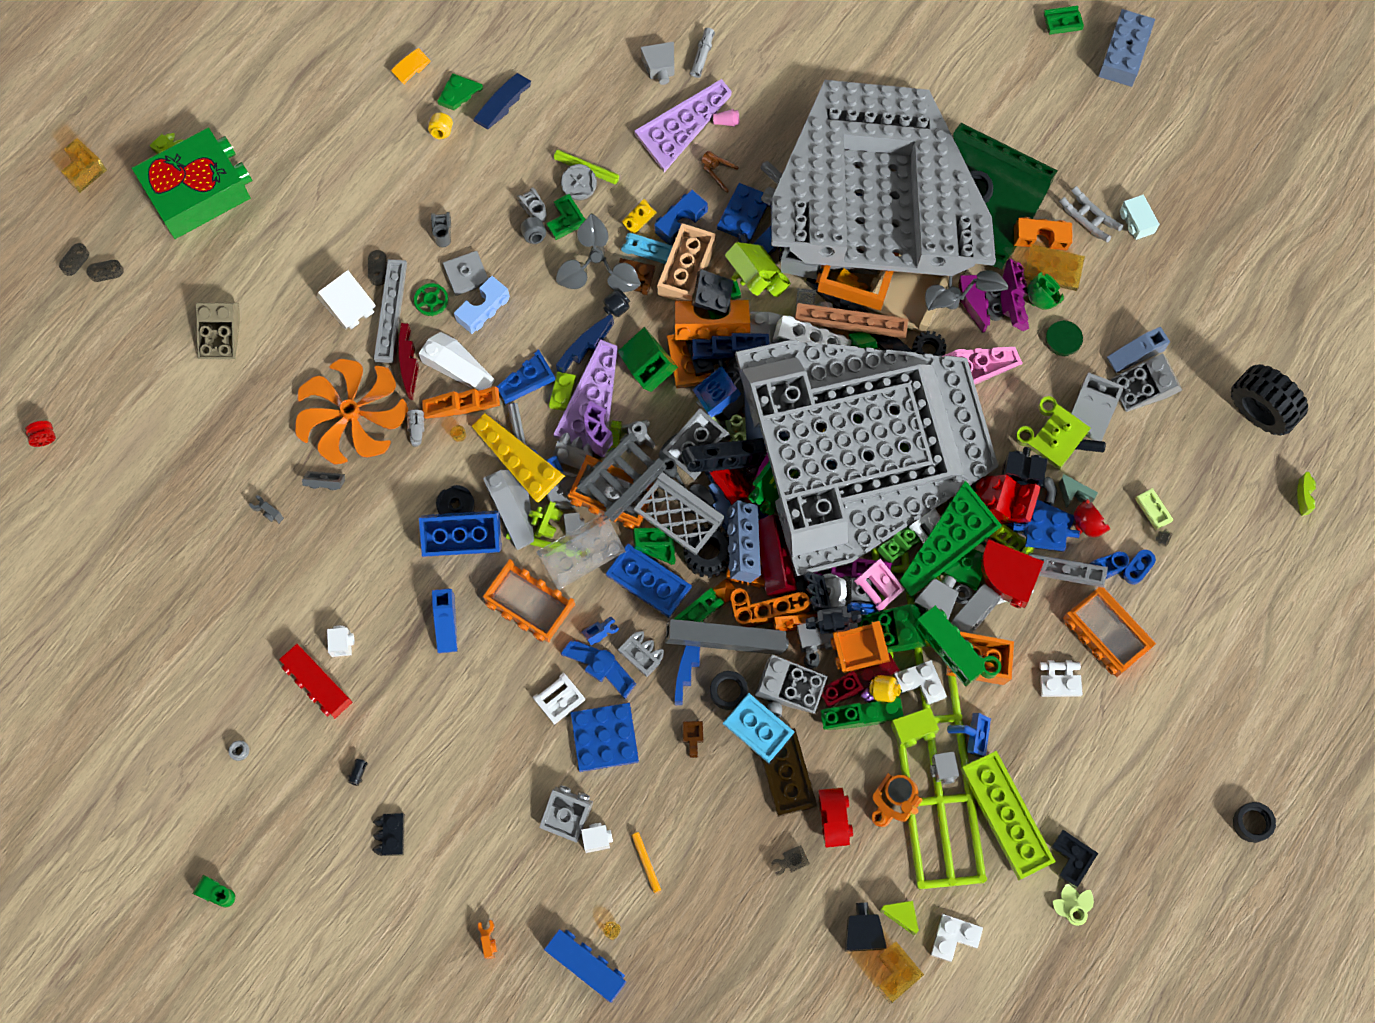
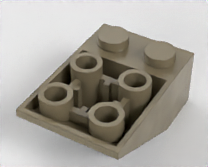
(217, 330)

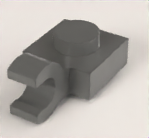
(270, 512)

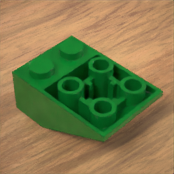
(647, 360)
(898, 627)

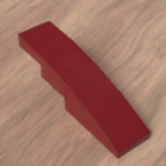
(408, 364)

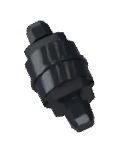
(833, 620)

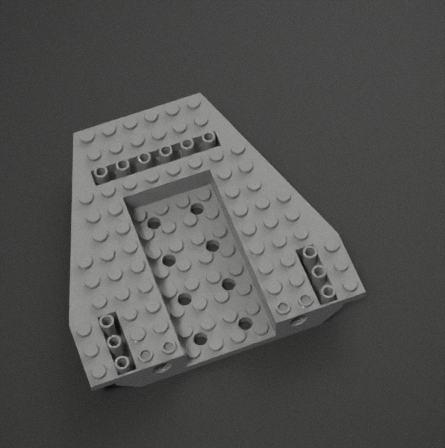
(880, 128)
(850, 510)

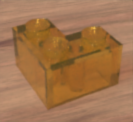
(84, 166)
(903, 972)

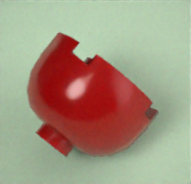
(1089, 520)

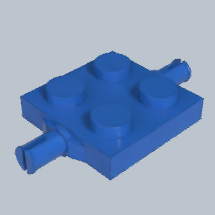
(1046, 530)

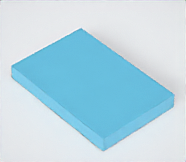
(758, 727)

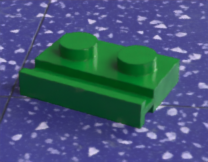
(1063, 20)

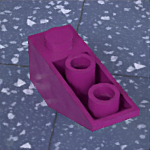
(975, 302)

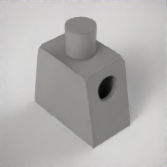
(659, 61)
(938, 594)

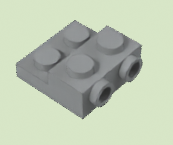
(566, 813)

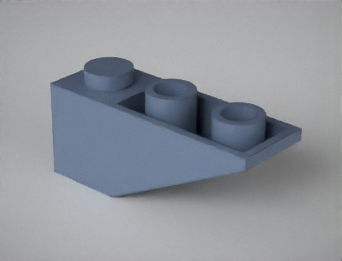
(1139, 349)

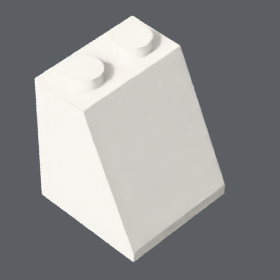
(346, 300)

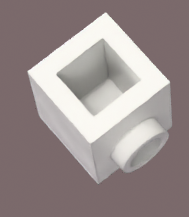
(340, 641)
(596, 838)

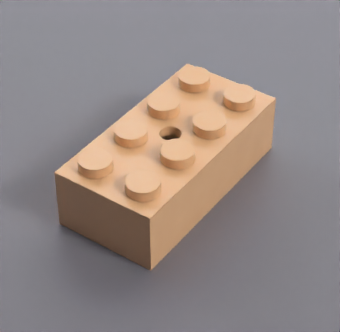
(688, 255)

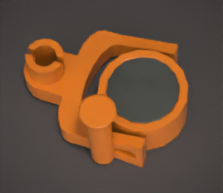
(899, 791)

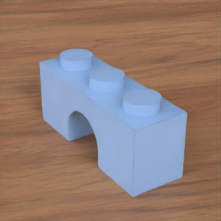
(472, 316)

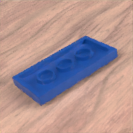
(648, 580)

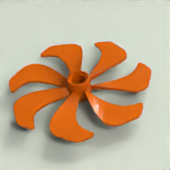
(364, 444)

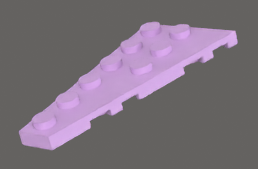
(675, 129)
(594, 386)

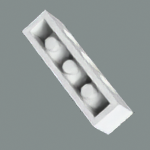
(805, 330)

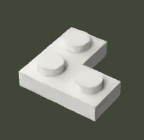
(926, 678)
(953, 931)

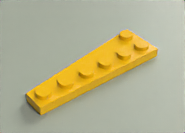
(527, 466)

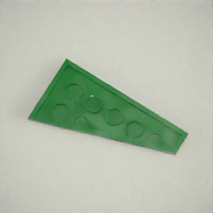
(957, 532)

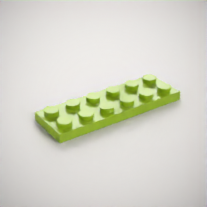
(1007, 815)

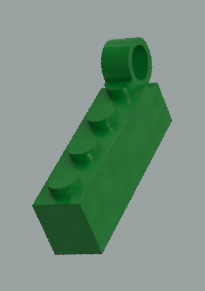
(953, 648)

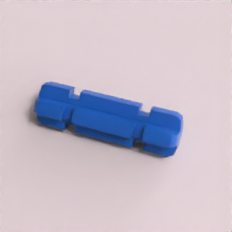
(864, 608)

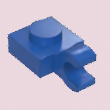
(598, 631)

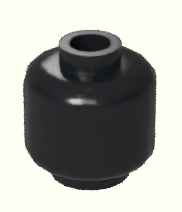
(616, 303)

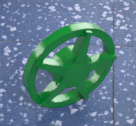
(431, 299)

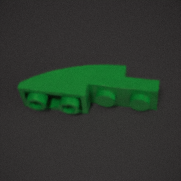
(861, 714)

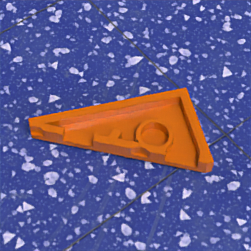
(790, 623)

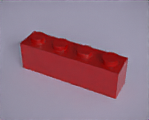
(316, 681)

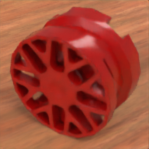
(40, 432)

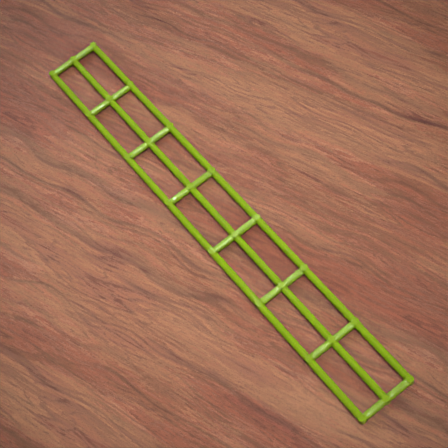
(939, 799)

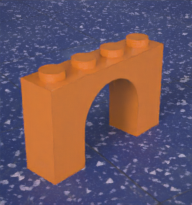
(690, 326)

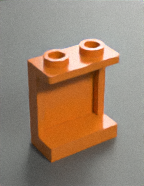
(860, 647)

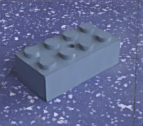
(1127, 48)

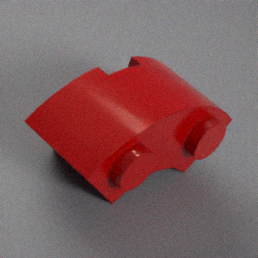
(834, 817)

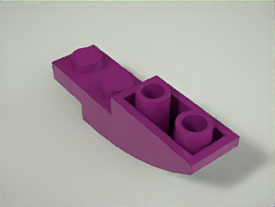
(1012, 298)

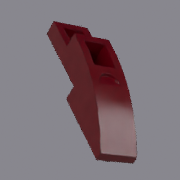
(856, 682)

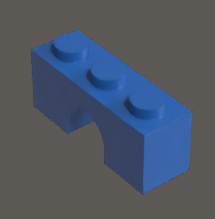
(689, 206)

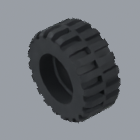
(1269, 399)

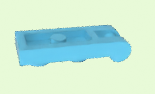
(646, 248)

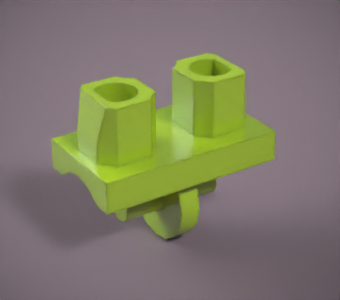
(543, 527)

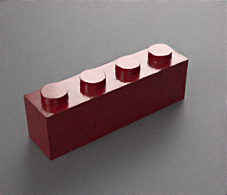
(775, 558)

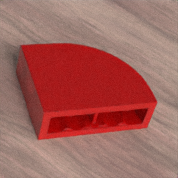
(1010, 573)

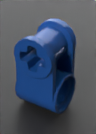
(1108, 561)

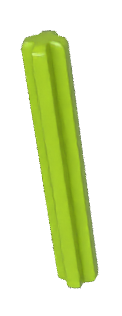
(598, 171)

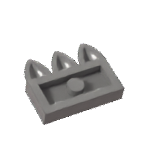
(572, 453)
(640, 654)

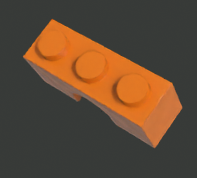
(1057, 232)

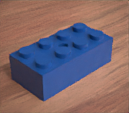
(441, 536)

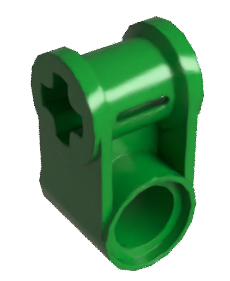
(211, 891)

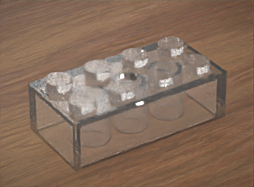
(563, 556)

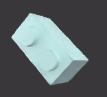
(1139, 217)

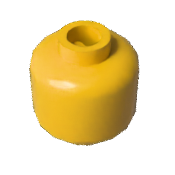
(440, 125)
(884, 688)

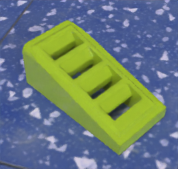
(1016, 539)

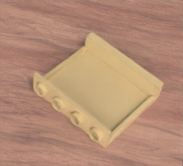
(907, 297)

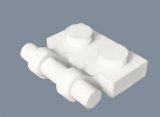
(1060, 685)

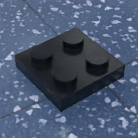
(712, 292)

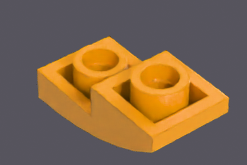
(412, 63)

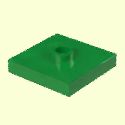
(967, 569)

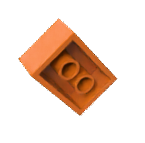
(995, 647)

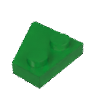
(654, 543)

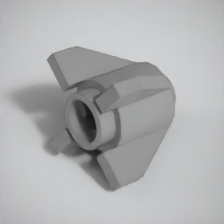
(639, 429)

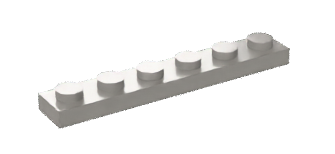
(390, 311)

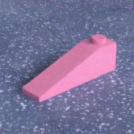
(988, 362)

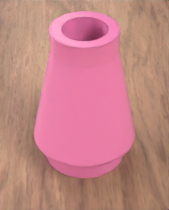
(727, 118)

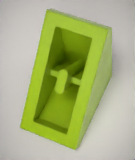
(903, 915)

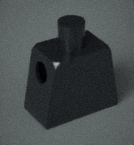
(864, 931)

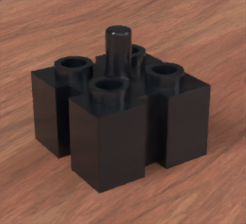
(1025, 468)

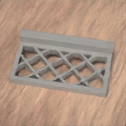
(687, 499)

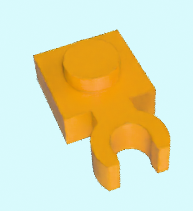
(850, 279)

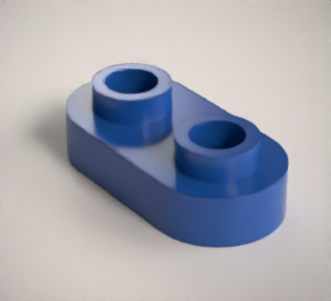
(1139, 568)

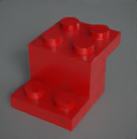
(1007, 498)

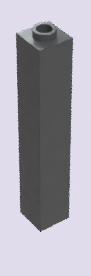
(726, 637)

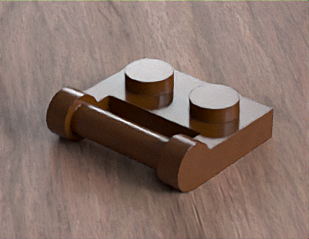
(645, 274)

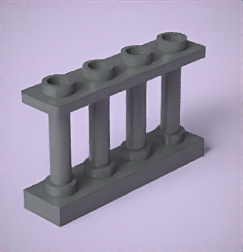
(640, 481)

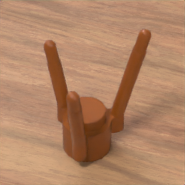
(710, 161)

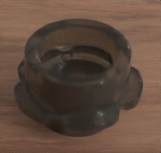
(1163, 537)

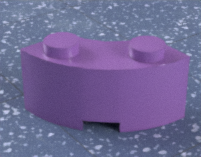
(596, 432)

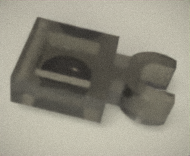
(793, 859)

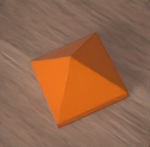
(724, 590)

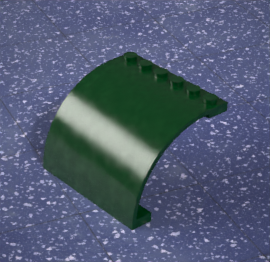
(1017, 184)

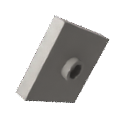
(465, 272)

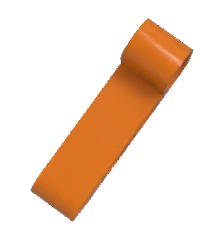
(772, 605)

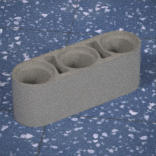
(976, 609)

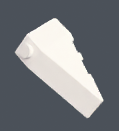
(453, 360)

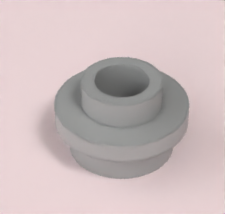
(966, 590)
(233, 749)

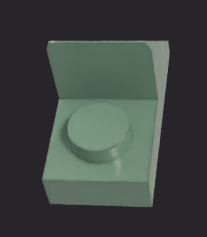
(1072, 488)

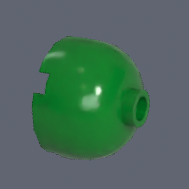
(1044, 292)

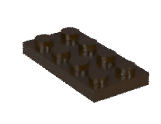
(789, 779)

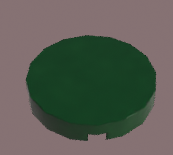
(1064, 338)

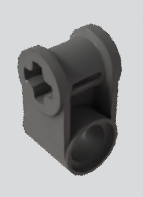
(441, 226)

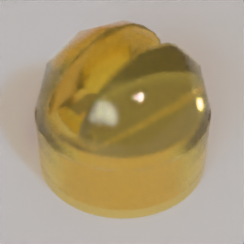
(458, 433)
(611, 930)

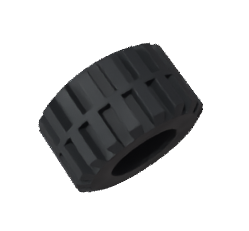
(708, 566)

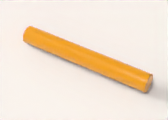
(646, 862)

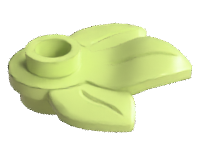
(1073, 901)

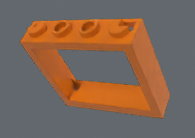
(852, 293)

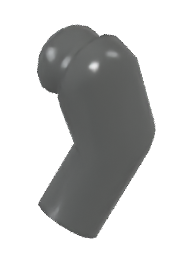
(1051, 490)

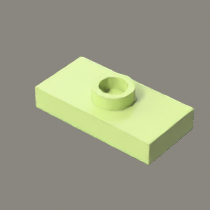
(1154, 509)

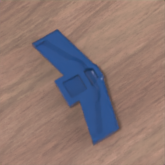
(600, 665)

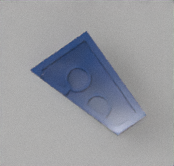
(528, 378)

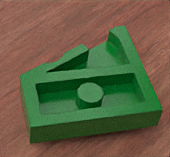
(458, 91)

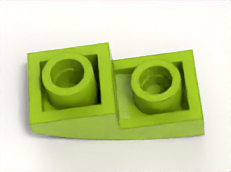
(1305, 487)

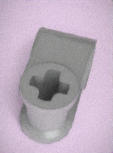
(531, 203)

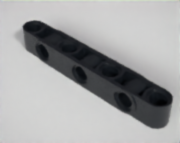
(725, 455)

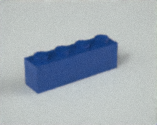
(586, 966)

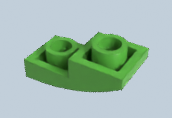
(898, 545)

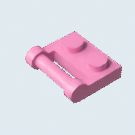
(883, 580)

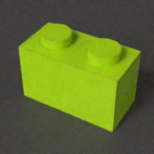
(915, 727)

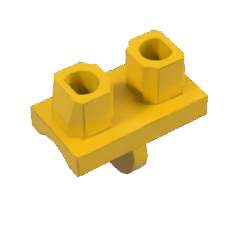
(638, 216)

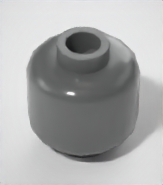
(533, 230)

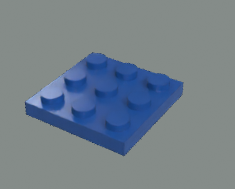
(604, 737)

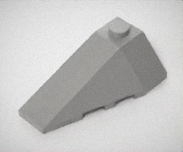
(513, 506)

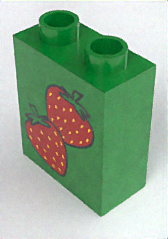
(194, 181)

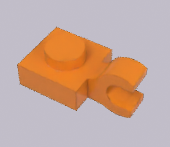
(489, 946)

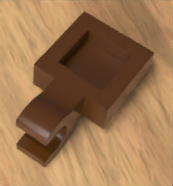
(693, 734)

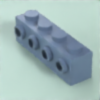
(743, 541)

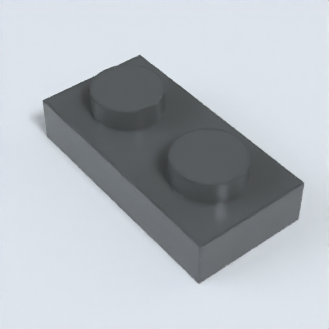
(324, 480)

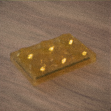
(1060, 265)

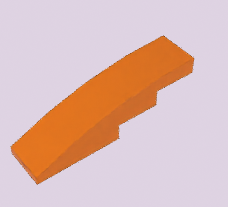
(460, 403)

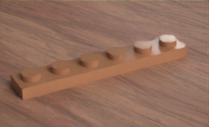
(852, 320)

